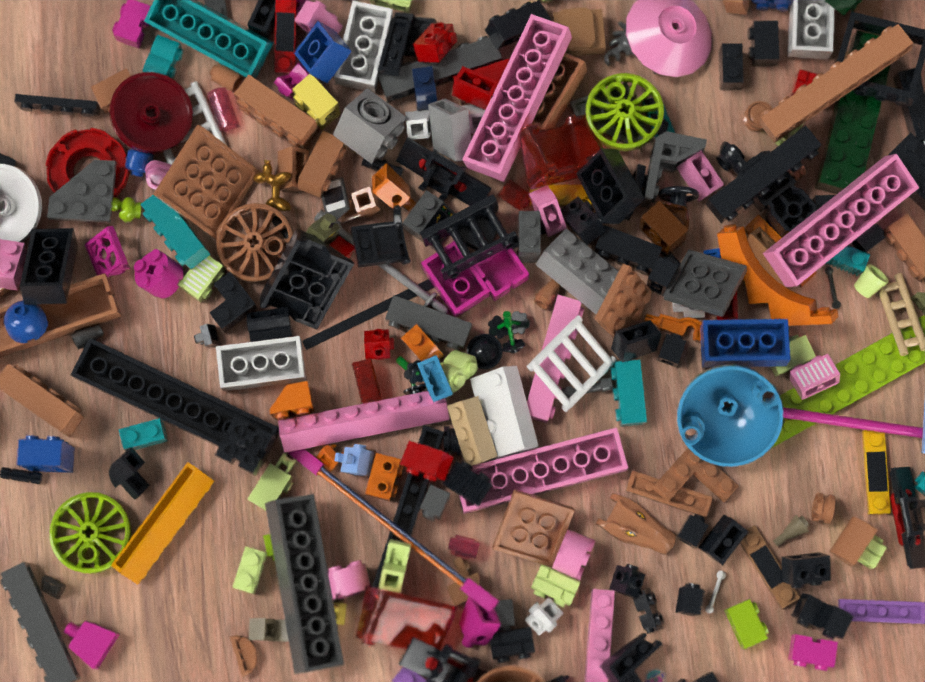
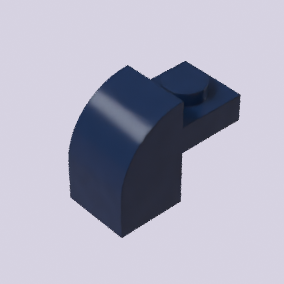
(424, 87)

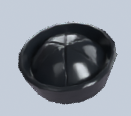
(486, 350)

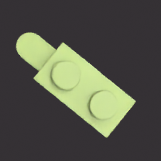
(273, 482)

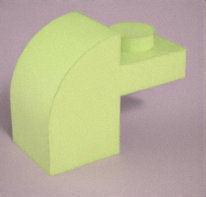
(395, 566)

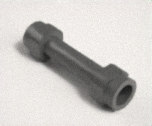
(604, 385)

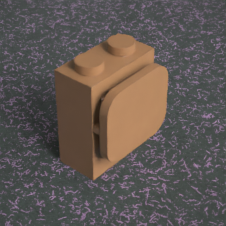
(585, 28)

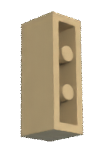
(472, 431)

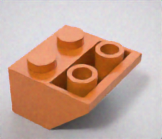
(293, 400)

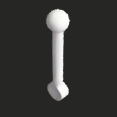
(720, 575)

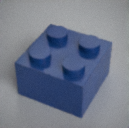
(322, 52)

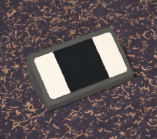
(336, 199)

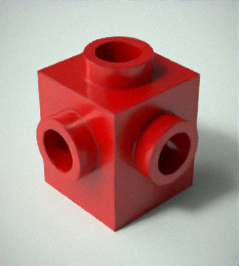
(378, 344)

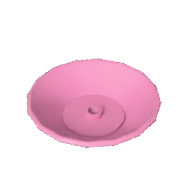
(663, 47)

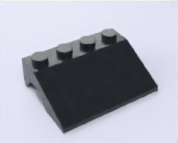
(306, 279)

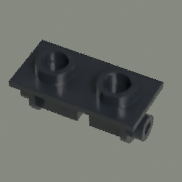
(652, 617)

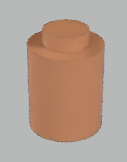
(225, 77)

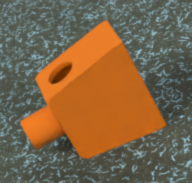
(392, 188)

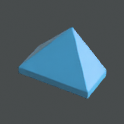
(434, 379)

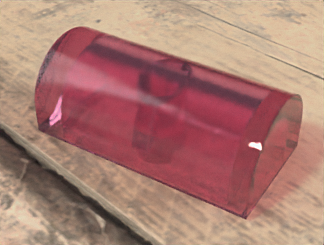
(223, 109)

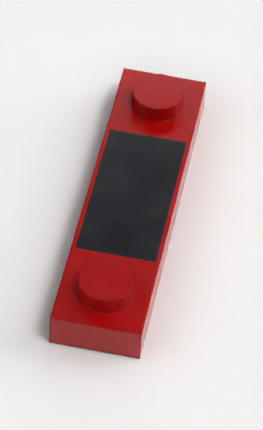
(285, 35)

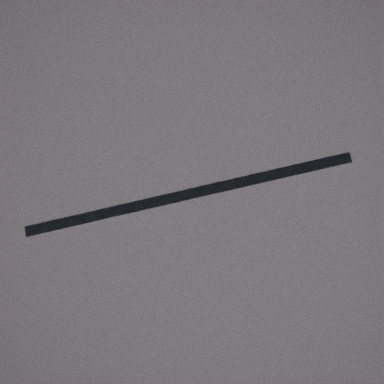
(367, 314)

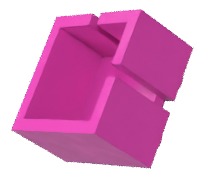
(502, 272)

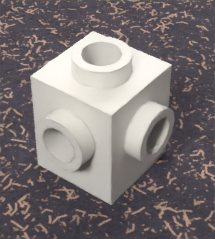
(543, 616)

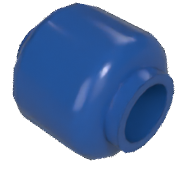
(137, 161)

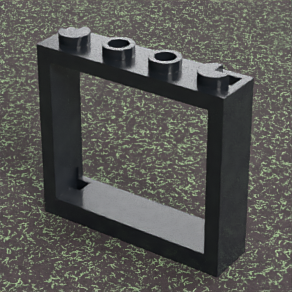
(876, 26)

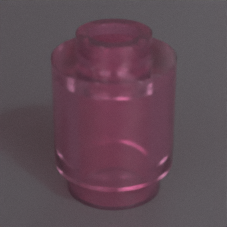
(463, 546)

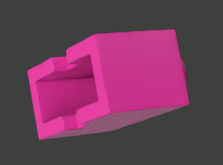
(131, 23)
(819, 653)

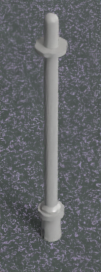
(430, 299)

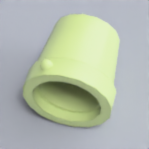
(870, 281)

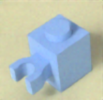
(356, 460)

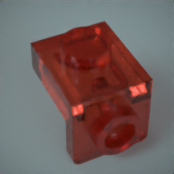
(514, 195)

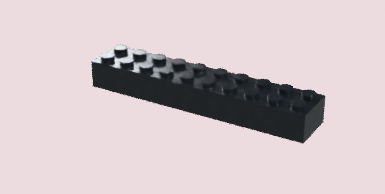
(162, 395)

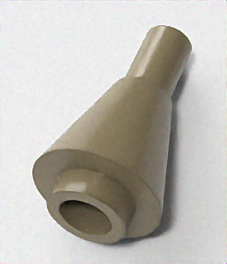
(795, 528)

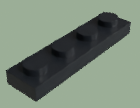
(50, 104)

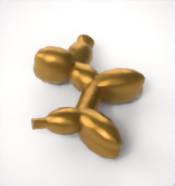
(280, 179)

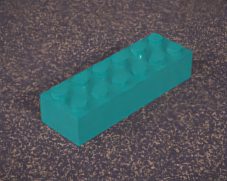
(211, 34)

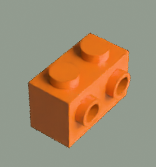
(383, 477)

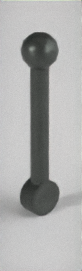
(836, 304)

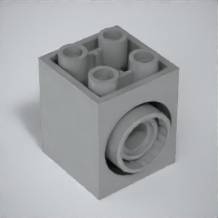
(370, 126)

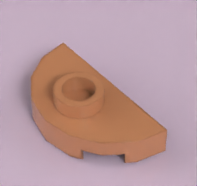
(245, 654)

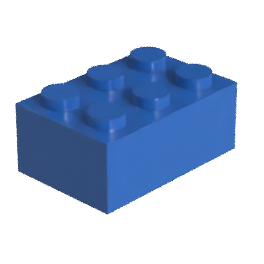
(45, 455)

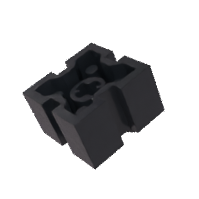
(244, 446)

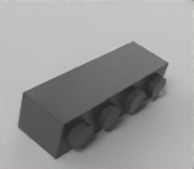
(433, 323)

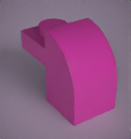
(287, 82)

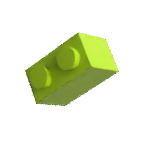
(746, 623)

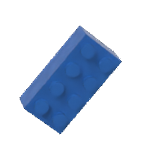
(745, 342)

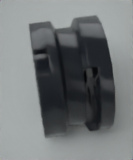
(450, 441)

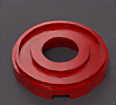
(82, 144)

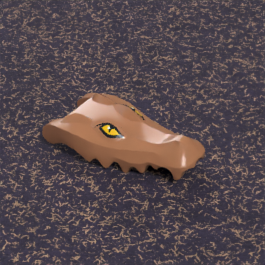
(634, 525)

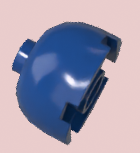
(25, 322)

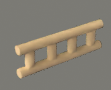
(897, 325)

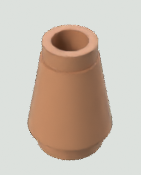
(546, 296)

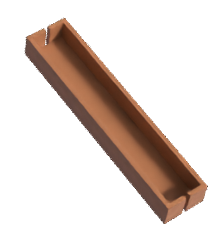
(87, 305)

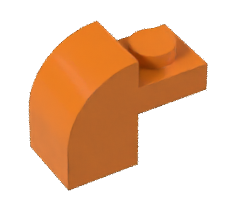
(421, 344)

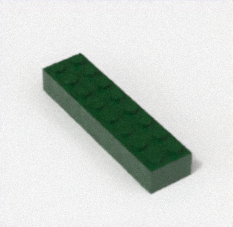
(850, 131)

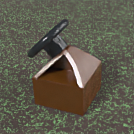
(667, 222)

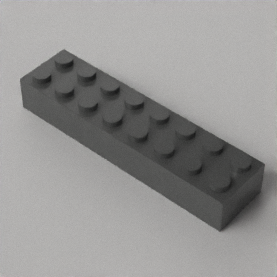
(304, 584)

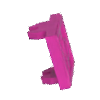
(94, 249)

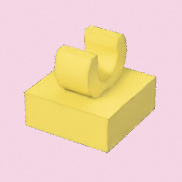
(340, 612)

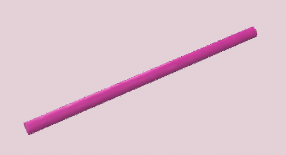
(851, 422)

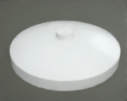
(18, 204)

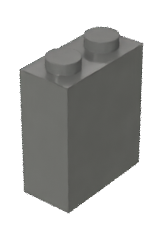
(528, 236)

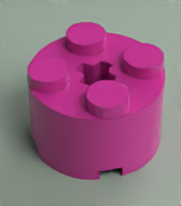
(158, 274)

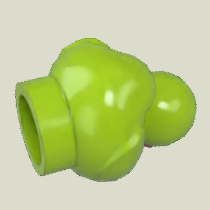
(129, 208)

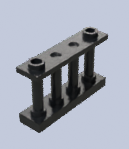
(468, 217)

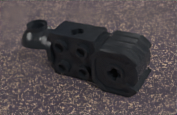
(781, 198)

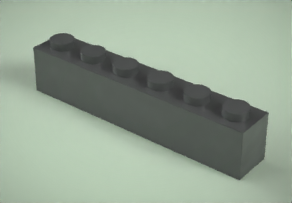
(468, 55)
(39, 624)

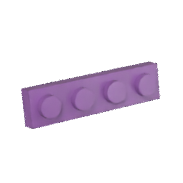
(884, 611)

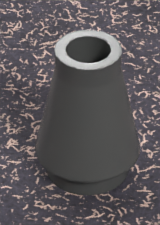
(81, 336)

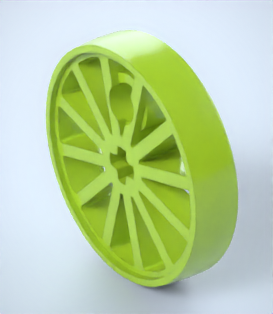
(615, 114)
(84, 541)

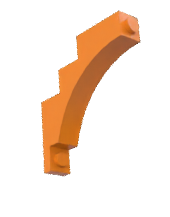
(765, 289)

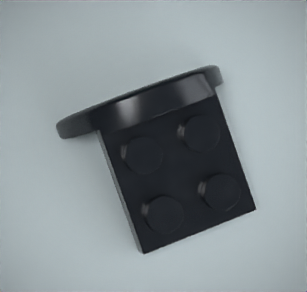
(380, 242)

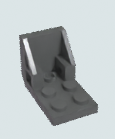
(667, 154)

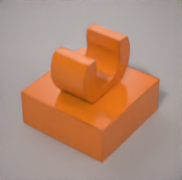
(327, 457)

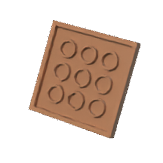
(206, 181)

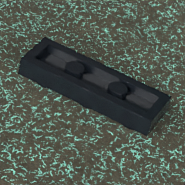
(394, 47)

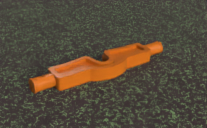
(676, 325)

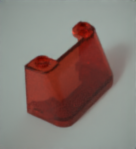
(557, 152)
(398, 617)

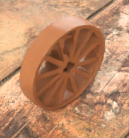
(265, 240)

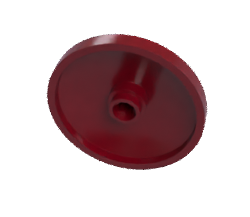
(150, 112)

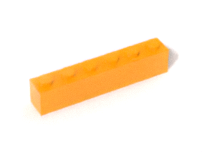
(162, 523)

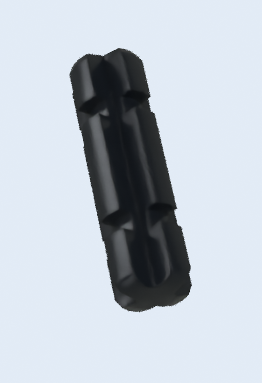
(21, 475)

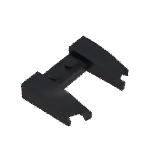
(624, 662)

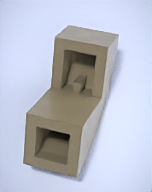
(267, 630)

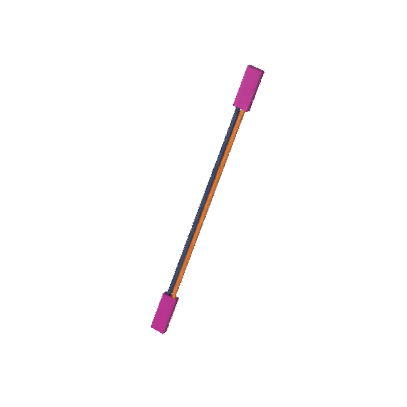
(469, 587)

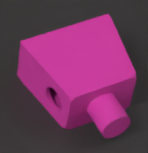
(477, 624)
(91, 642)

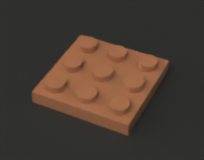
(623, 301)
(533, 528)

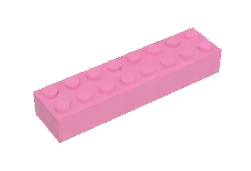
(517, 97)
(841, 220)
(551, 467)

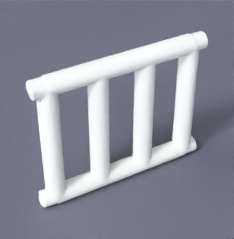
(202, 107)
(549, 352)

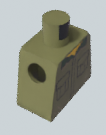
(325, 228)

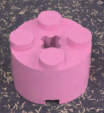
(573, 554)
(349, 580)

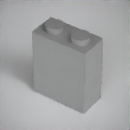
(449, 128)

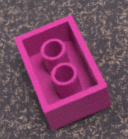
(457, 293)

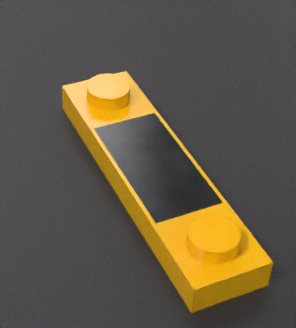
(876, 472)

